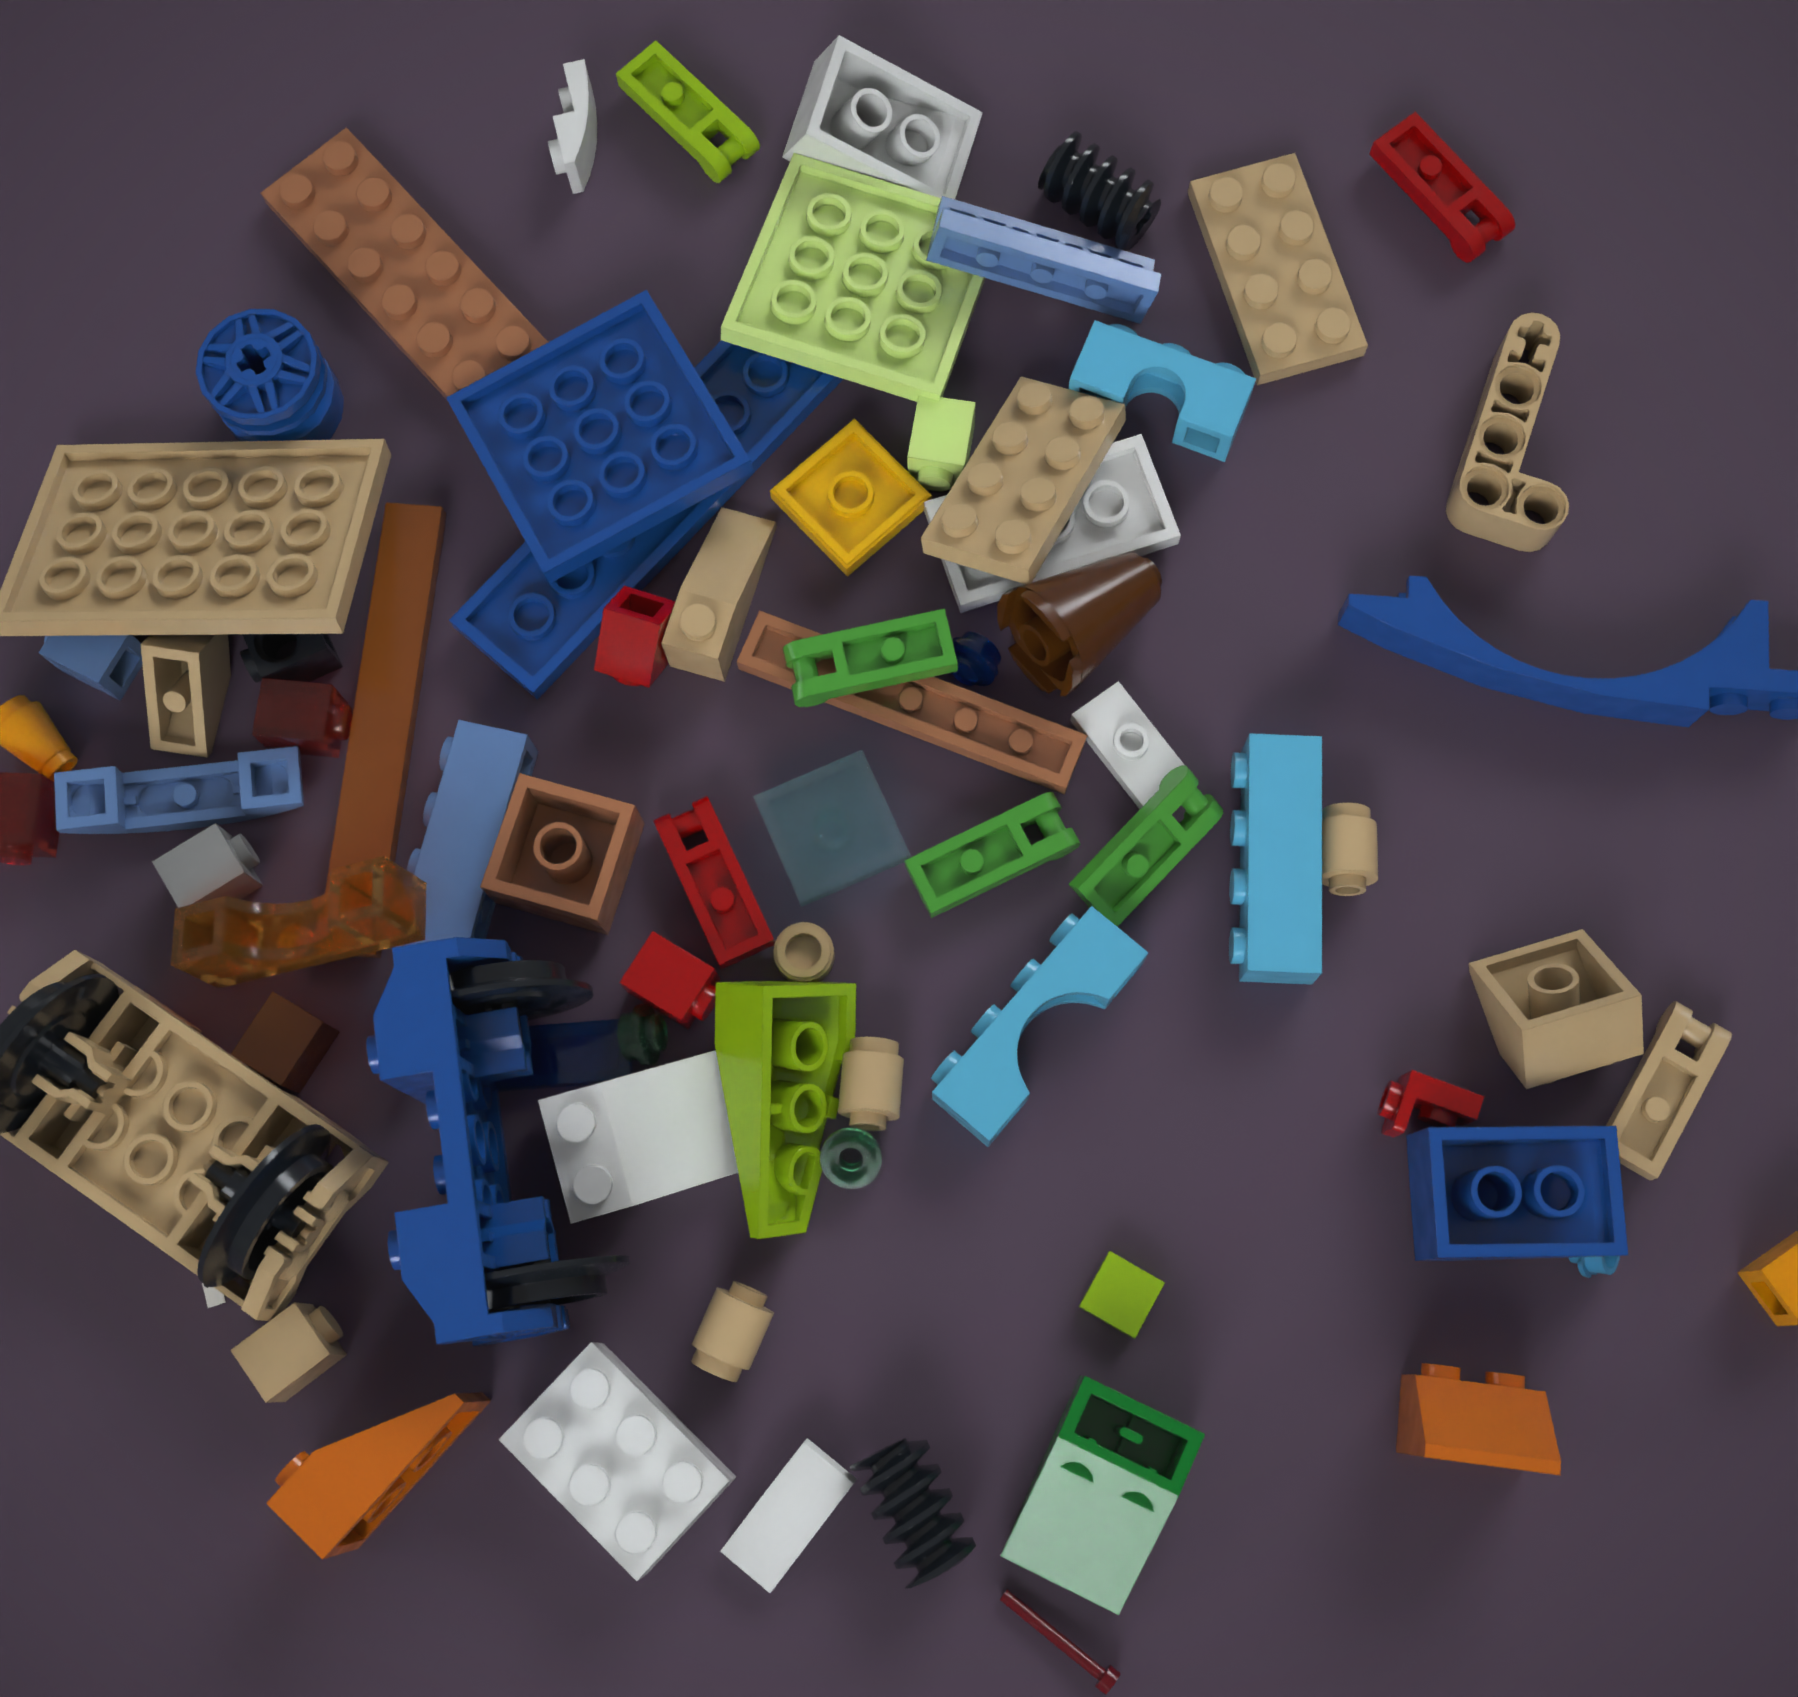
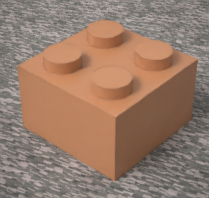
(563, 853)

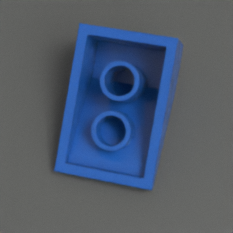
(1516, 1193)

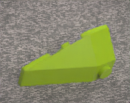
(778, 1074)

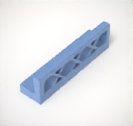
(1043, 260)

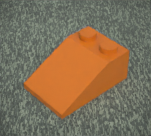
(355, 1483)

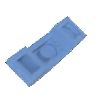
(179, 797)

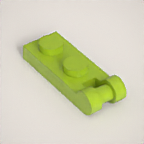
(687, 110)

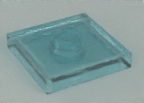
(831, 828)

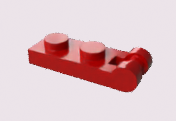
(1442, 186)
(715, 885)

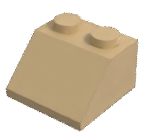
(1558, 1008)

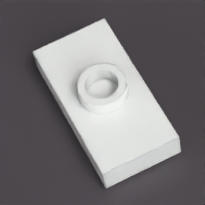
(1126, 742)

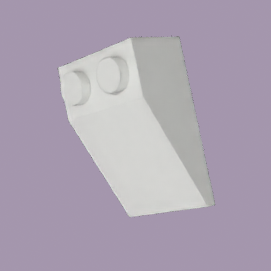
(882, 122)
(640, 1136)

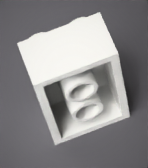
(617, 1459)

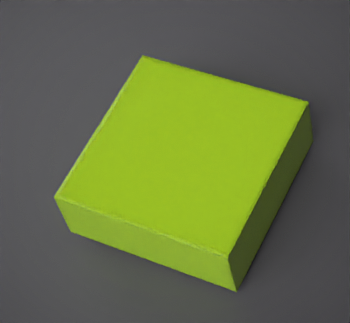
(1121, 1294)

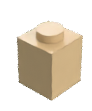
(290, 1351)

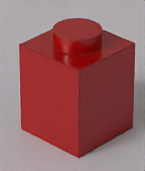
(633, 636)
(672, 981)

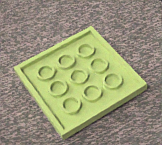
(849, 286)

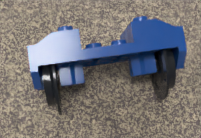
(443, 1036)

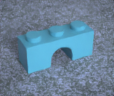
(1206, 394)

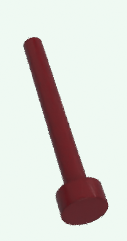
(1105, 1677)

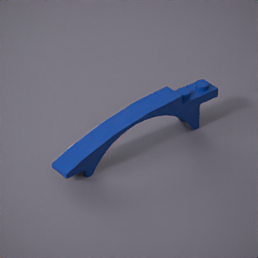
(1725, 675)

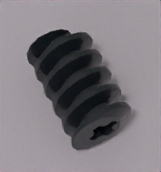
(1097, 193)
(915, 1509)

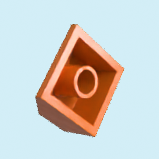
(1476, 1421)

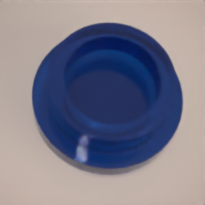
(976, 659)

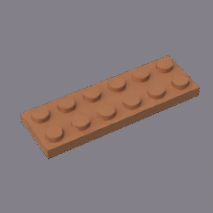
(400, 265)

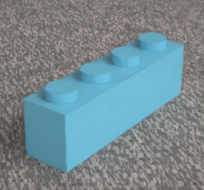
(1278, 859)

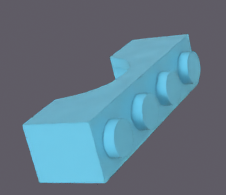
(1086, 967)

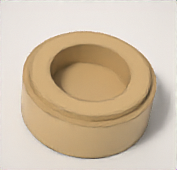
(804, 953)

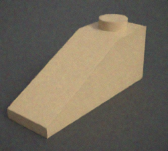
(718, 594)

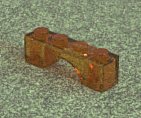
(239, 940)

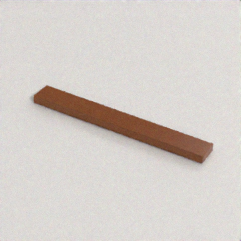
(388, 686)

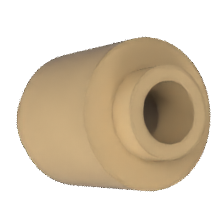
(1348, 849)
(871, 1083)
(731, 1331)

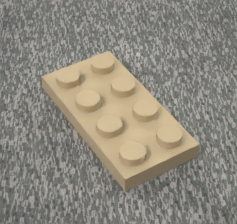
(1276, 269)
(1024, 480)

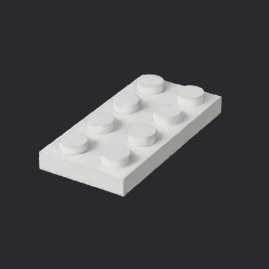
(1116, 515)

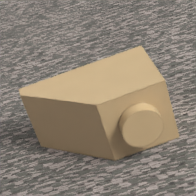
(185, 690)

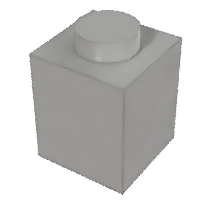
(209, 867)

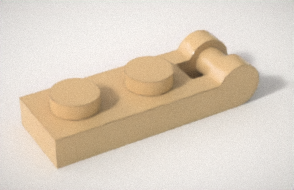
(1665, 1090)

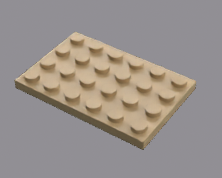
(195, 539)

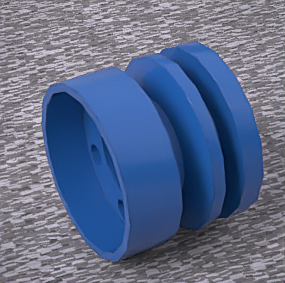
(269, 378)

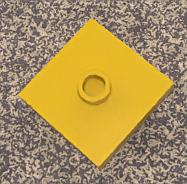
(850, 497)

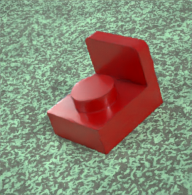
(1438, 1102)

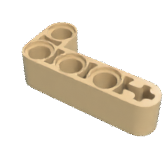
(1510, 428)

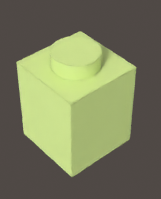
(940, 441)

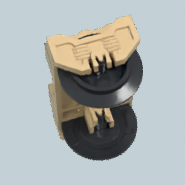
(174, 1133)

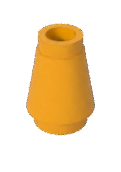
(33, 737)

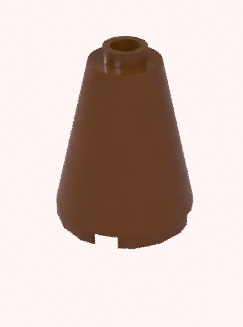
(1077, 618)

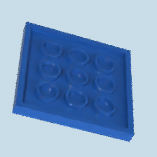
(599, 435)

